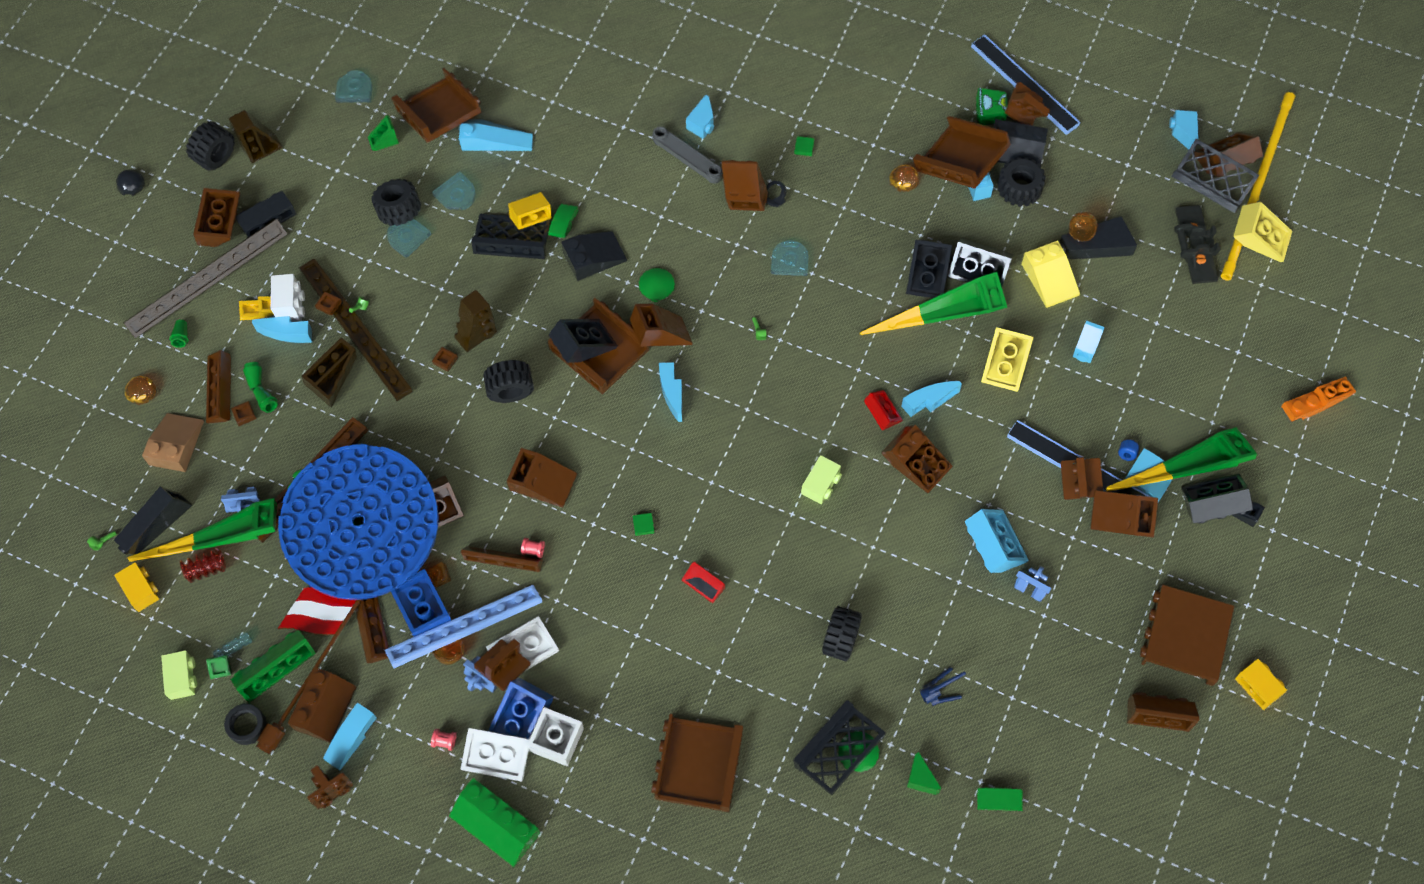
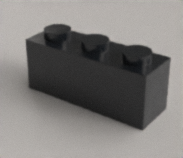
(264, 212)

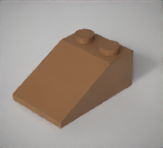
(173, 442)

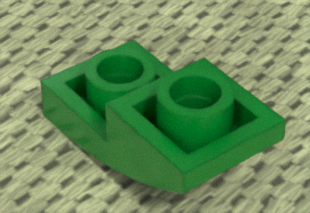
(562, 221)
(999, 799)

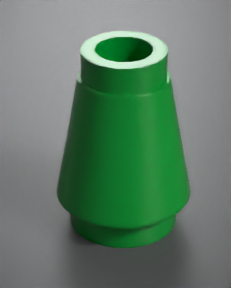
(179, 334)
(253, 374)
(265, 400)

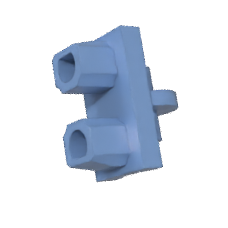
(237, 501)
(1023, 581)
(475, 678)

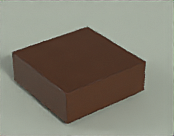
(328, 303)
(445, 359)
(243, 413)

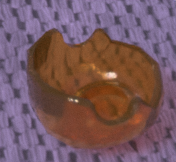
(1083, 226)
(450, 653)

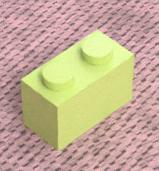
(821, 479)
(178, 675)

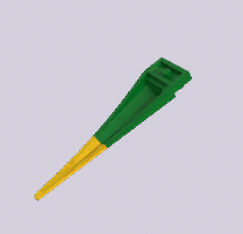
(970, 299)
(1216, 453)
(242, 526)

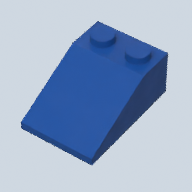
(420, 604)
(520, 709)

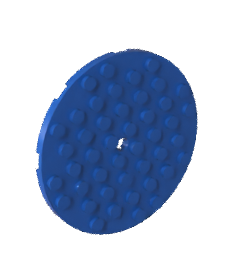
(368, 558)

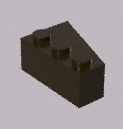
(254, 137)
(475, 321)
(330, 371)

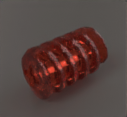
(203, 566)

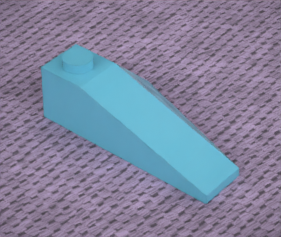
(489, 136)

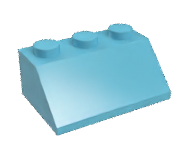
(996, 540)

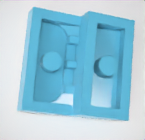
(1144, 462)

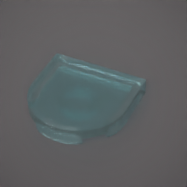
(354, 87)
(455, 193)
(407, 237)
(789, 259)

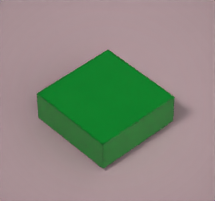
(804, 146)
(643, 524)
(218, 666)

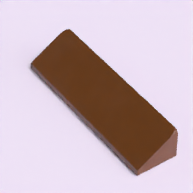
(218, 387)
(502, 558)
(372, 630)

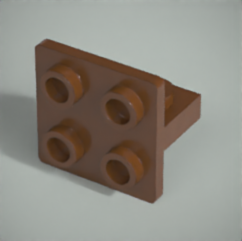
(1025, 105)
(1081, 478)
(502, 663)
(328, 788)

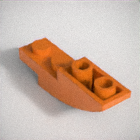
(1318, 400)

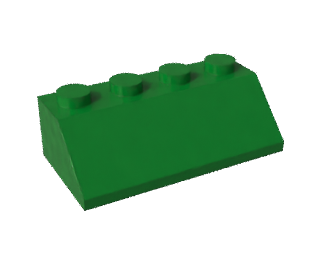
(272, 666)
(494, 822)

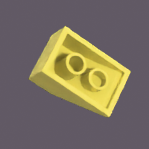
(1262, 231)
(1050, 274)
(1007, 359)

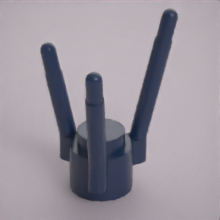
(931, 692)

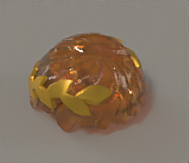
(904, 178)
(140, 390)

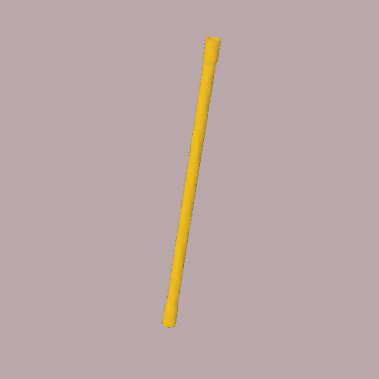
(1286, 105)

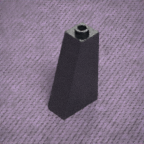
(1110, 240)
(151, 520)

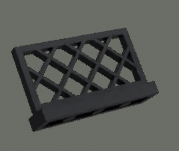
(1208, 190)
(509, 246)
(826, 735)

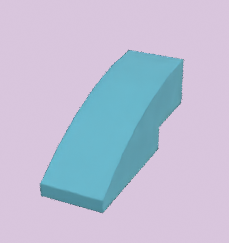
(284, 329)
(671, 389)
(930, 397)
(349, 736)

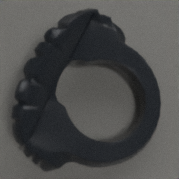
(780, 200)

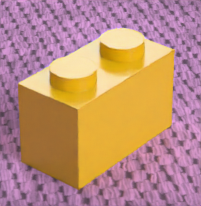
(529, 210)
(137, 587)
(1261, 684)

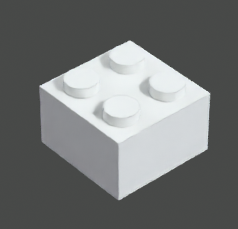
(287, 297)
(555, 736)

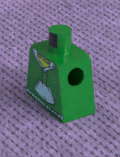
(990, 106)

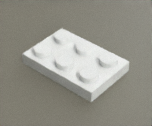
(534, 641)
(495, 754)

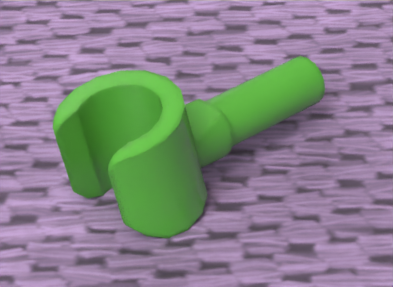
(361, 304)
(760, 333)
(96, 544)

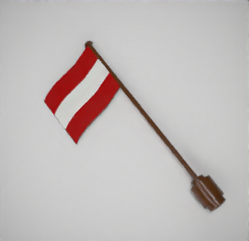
(316, 615)

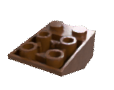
(744, 185)
(658, 326)
(917, 458)
(540, 478)
(1124, 513)

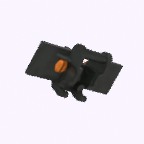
(1202, 245)

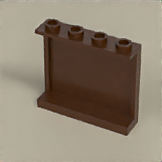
(438, 107)
(963, 153)
(608, 367)
(1187, 633)
(697, 764)

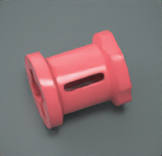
(532, 548)
(443, 739)

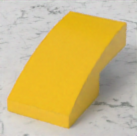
(256, 308)

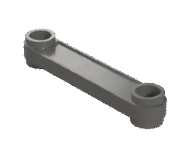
(687, 154)

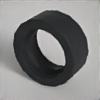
(232, 716)

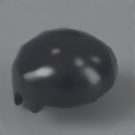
(130, 182)

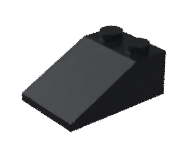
(592, 253)
(929, 269)
(581, 339)

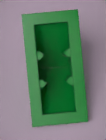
(383, 135)
(921, 777)

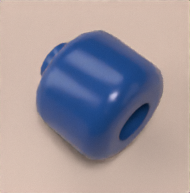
(1128, 450)

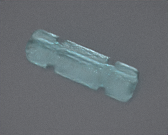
(234, 645)

